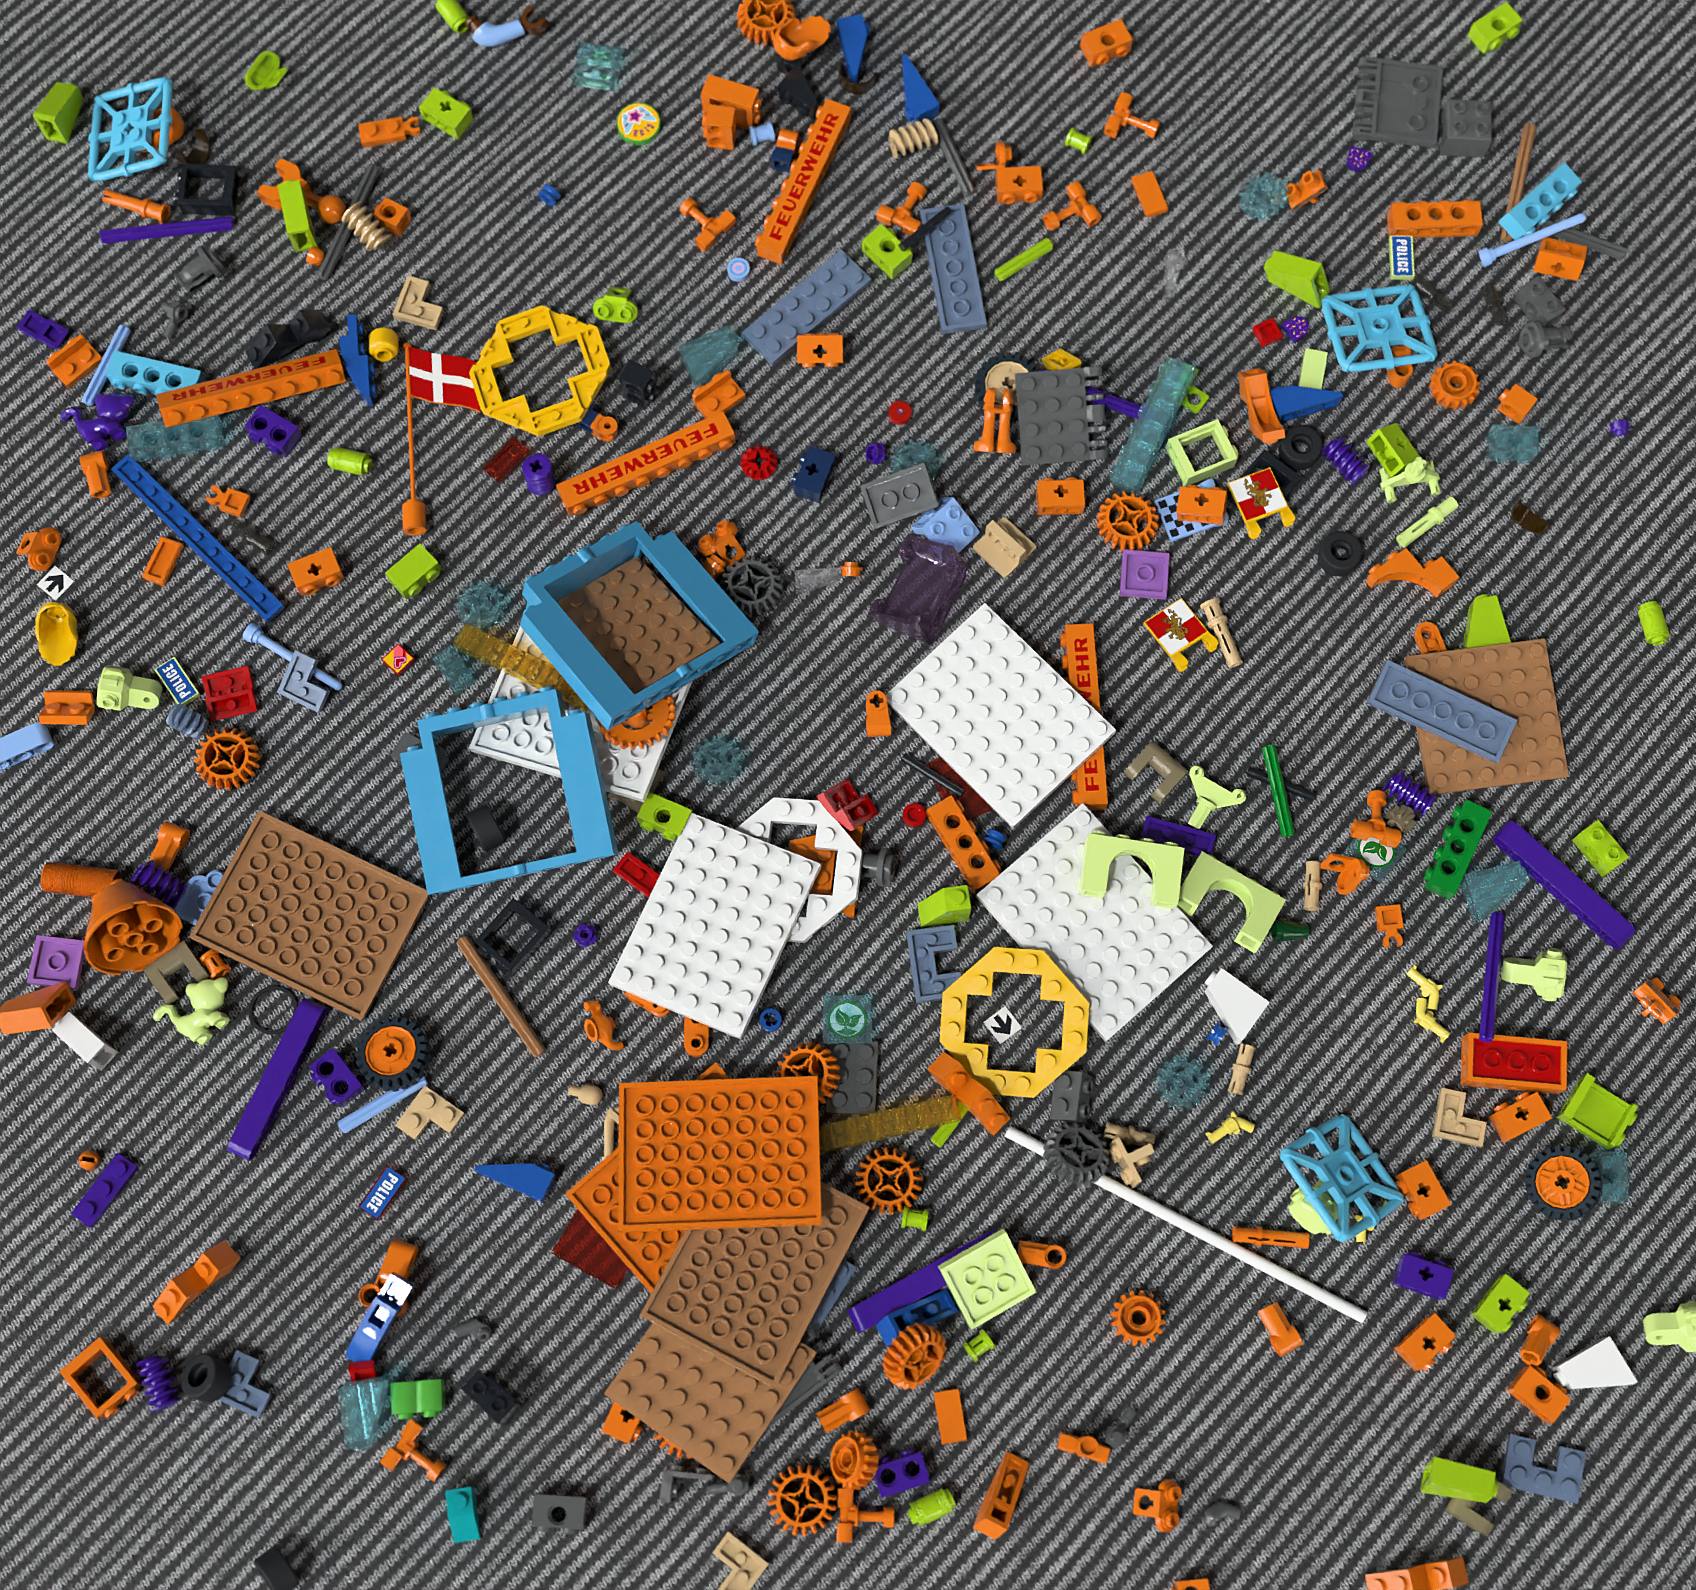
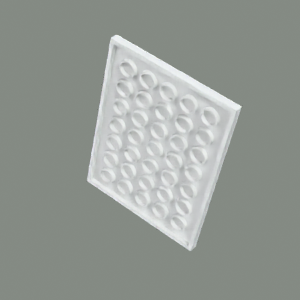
(999, 715)
(532, 746)
(715, 925)
(1108, 946)

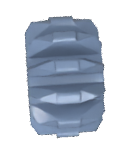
(187, 721)

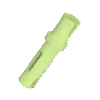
(1434, 516)

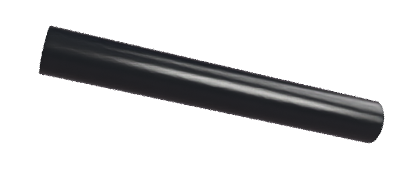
(924, 229)
(932, 775)
(1289, 787)

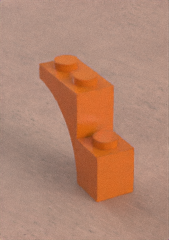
(1261, 414)
(1433, 575)
(970, 1093)
(193, 1282)
(1428, 1576)

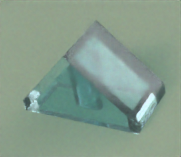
(453, 669)

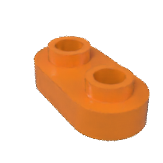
(1433, 643)
(695, 1032)

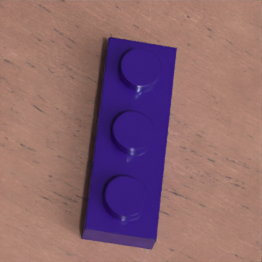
(1190, 839)
(104, 1190)

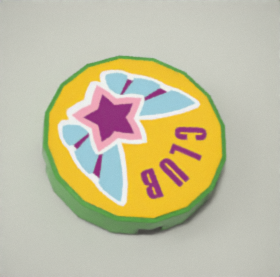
(638, 123)

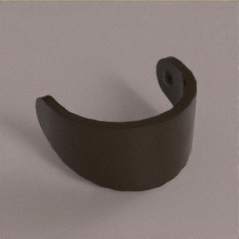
(856, 88)
(199, 153)
(1528, 519)

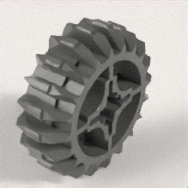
(760, 583)
(1069, 1160)

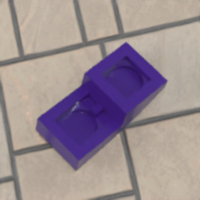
(42, 330)

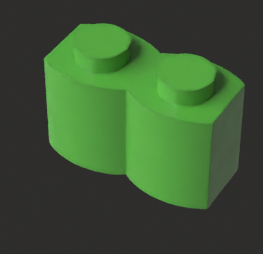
(417, 1397)

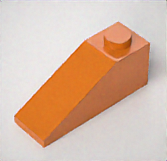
(1001, 1497)

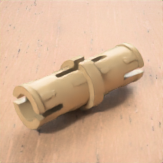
(1312, 886)
(1241, 1069)
(1128, 1135)

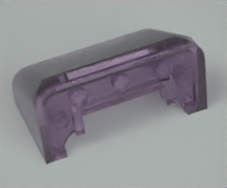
(923, 589)

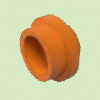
(851, 569)

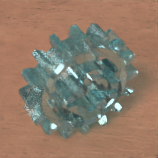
(1263, 196)
(915, 452)
(475, 597)
(722, 753)
(1172, 1078)

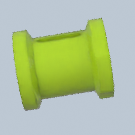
(1078, 140)
(914, 1218)
(978, 1345)

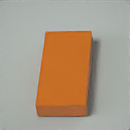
(1149, 194)
(163, 561)
(950, 1416)

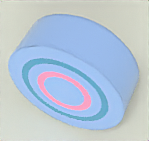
(738, 269)

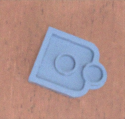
(197, 896)

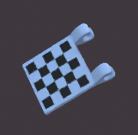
(1179, 529)

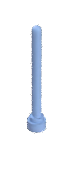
(1489, 255)
(254, 634)

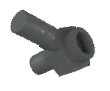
(176, 313)
(1116, 1435)
(737, 1486)

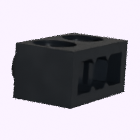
(638, 384)

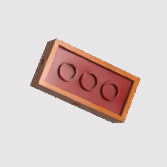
(1514, 1064)

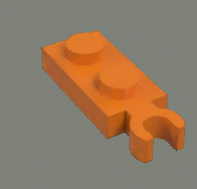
(387, 131)

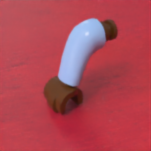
(494, 35)

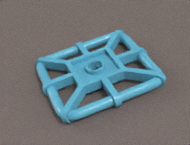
(128, 141)
(1371, 337)
(1342, 1190)

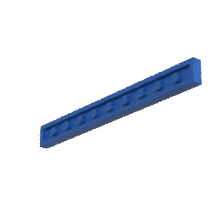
(198, 538)

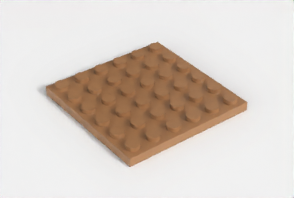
(637, 624)
(1512, 681)
(701, 1400)

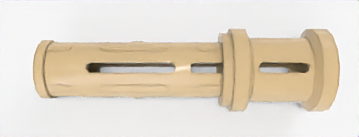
(1216, 621)

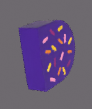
(1358, 159)
(1295, 328)

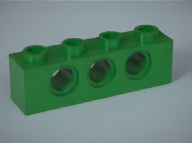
(1476, 819)

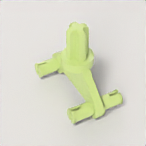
(1415, 472)
(1210, 797)

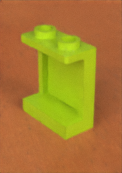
(1597, 1113)

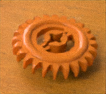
(661, 715)

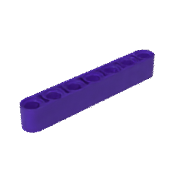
(1564, 885)
(277, 1079)
(904, 1292)

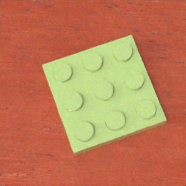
(987, 1279)

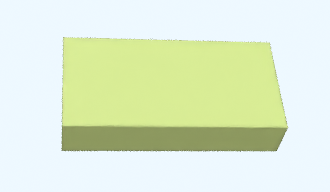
(1313, 369)

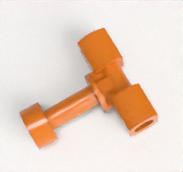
(1123, 116)
(1078, 207)
(902, 215)
(711, 226)
(1376, 826)
(1084, 1447)
(407, 1448)
(850, 1516)

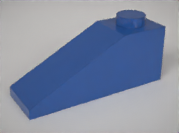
(852, 36)
(917, 96)
(1297, 401)
(524, 1178)
(927, 1311)

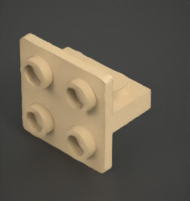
(1004, 546)
(1130, 1162)

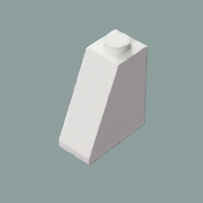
(1234, 1003)
(84, 1041)
(1594, 1367)

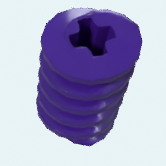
(1345, 460)
(538, 474)
(1410, 792)
(160, 882)
(158, 1383)

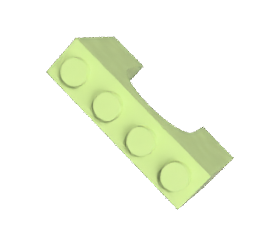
(1163, 860)
(1260, 903)

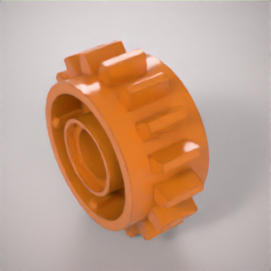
(1461, 376)
(1151, 1315)
(854, 1460)

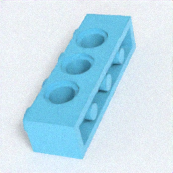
(1540, 201)
(125, 364)

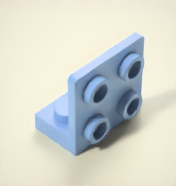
(947, 524)

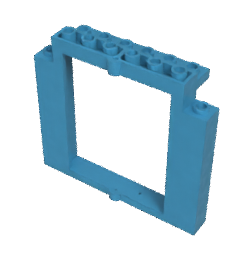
(581, 662)
(579, 774)

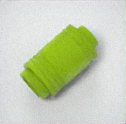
(453, 14)
(349, 461)
(1653, 623)
(931, 1507)

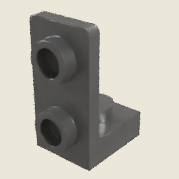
(669, 1487)

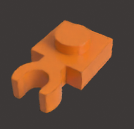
(231, 502)
(1389, 920)

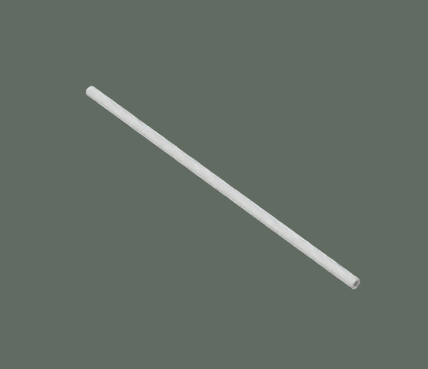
(1207, 1235)

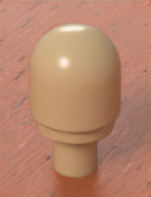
(587, 1094)

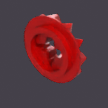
(751, 469)

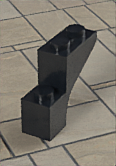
(794, 86)
(279, 339)

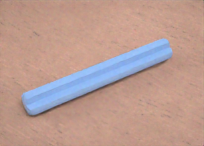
(99, 377)
(378, 1105)

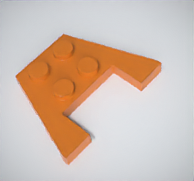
(823, 884)

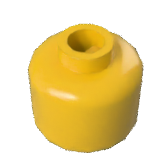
(383, 344)

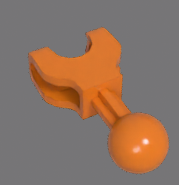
(329, 208)

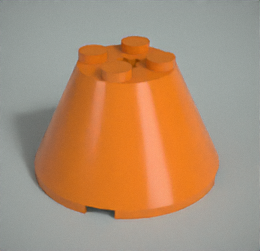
(128, 929)

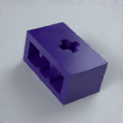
(1438, 1275)

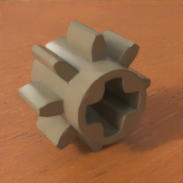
(1401, 818)

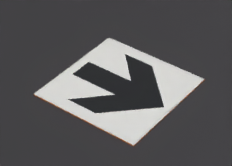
(55, 583)
(1002, 1025)

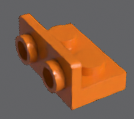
(74, 361)
(717, 395)
(67, 707)

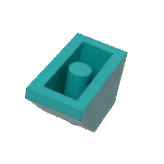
(463, 1514)

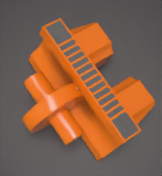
(1306, 190)
(1656, 1002)

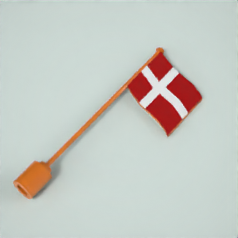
(439, 381)

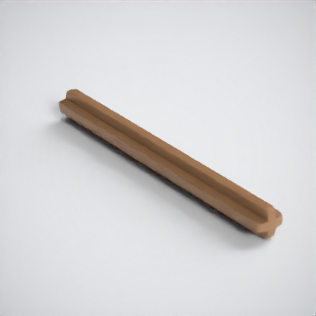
(1520, 172)
(501, 996)

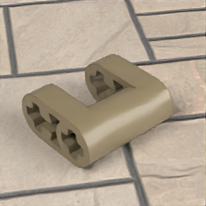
(1163, 764)
(171, 962)
(1463, 1511)

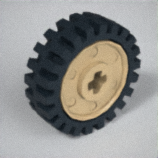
(999, 374)

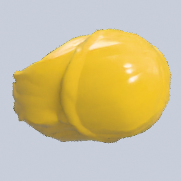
(56, 633)

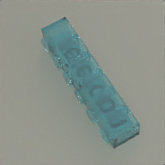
(1152, 425)

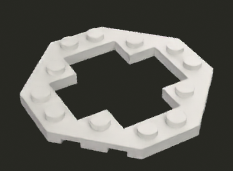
(829, 836)

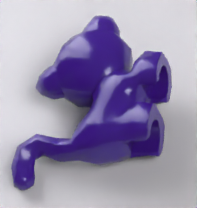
(111, 411)

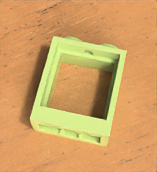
(1181, 462)

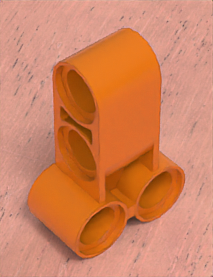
(398, 1259)

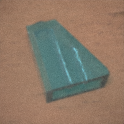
(709, 355)
(1491, 887)
(362, 1410)

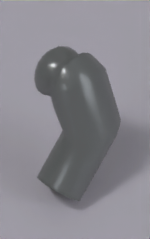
(474, 1327)
(1220, 1510)

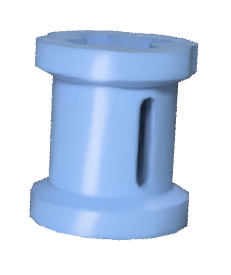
(762, 133)

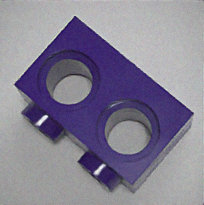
(275, 428)
(340, 1075)
(902, 1480)

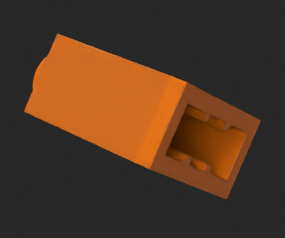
(36, 1009)

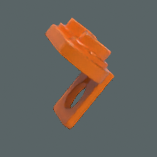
(1003, 153)
(719, 540)
(41, 548)
(1352, 872)
(1164, 1504)

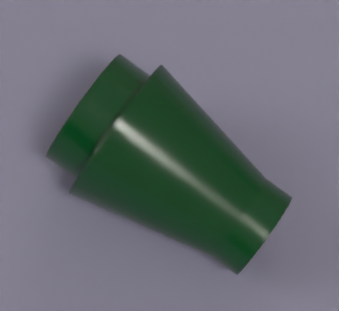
(1288, 930)

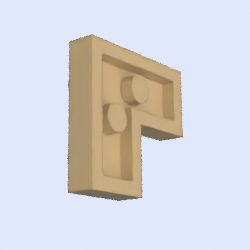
(412, 307)
(429, 1107)
(1450, 1123)
(745, 1563)

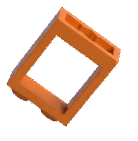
(732, 94)
(84, 1360)

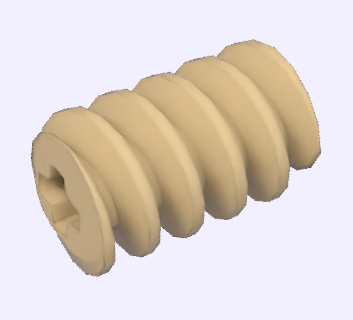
(911, 136)
(364, 227)

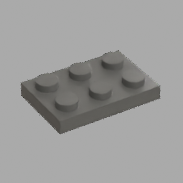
(900, 496)
(858, 1079)

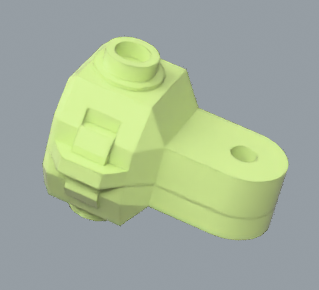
(121, 689)
(1545, 973)
(1306, 1214)
(1673, 1327)

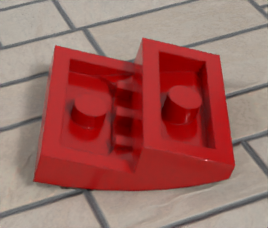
(229, 693)
(847, 806)

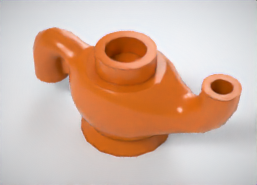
(600, 1026)

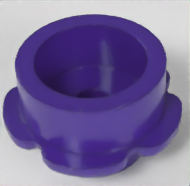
(1619, 427)
(875, 453)
(585, 941)

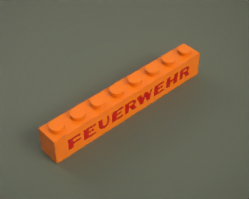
(803, 181)
(250, 388)
(646, 464)
(1082, 677)

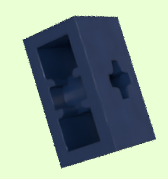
(813, 486)

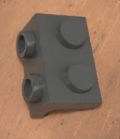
(1071, 1097)

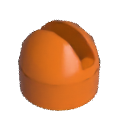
(315, 256)
(89, 1166)

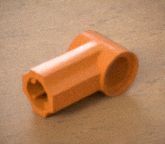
(95, 469)
(170, 840)
(1037, 1254)
(1282, 1334)
(1540, 1337)
(848, 1408)

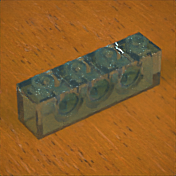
(141, 436)

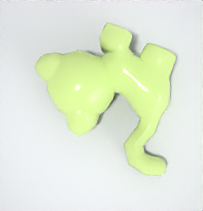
(205, 999)

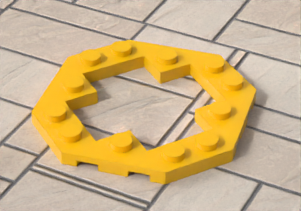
(583, 386)
(1054, 986)

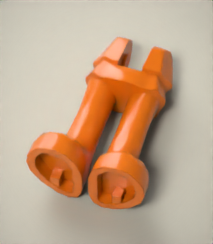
(1004, 443)

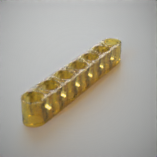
(514, 662)
(888, 1123)

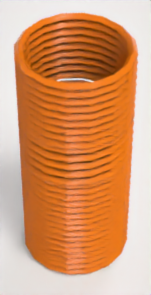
(85, 880)

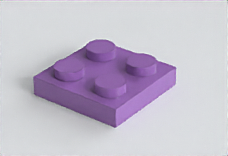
(1144, 574)
(56, 961)

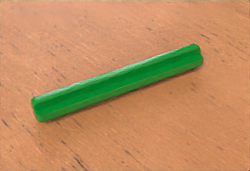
(1278, 791)

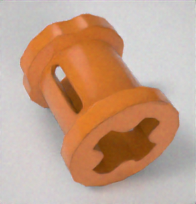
(208, 959)

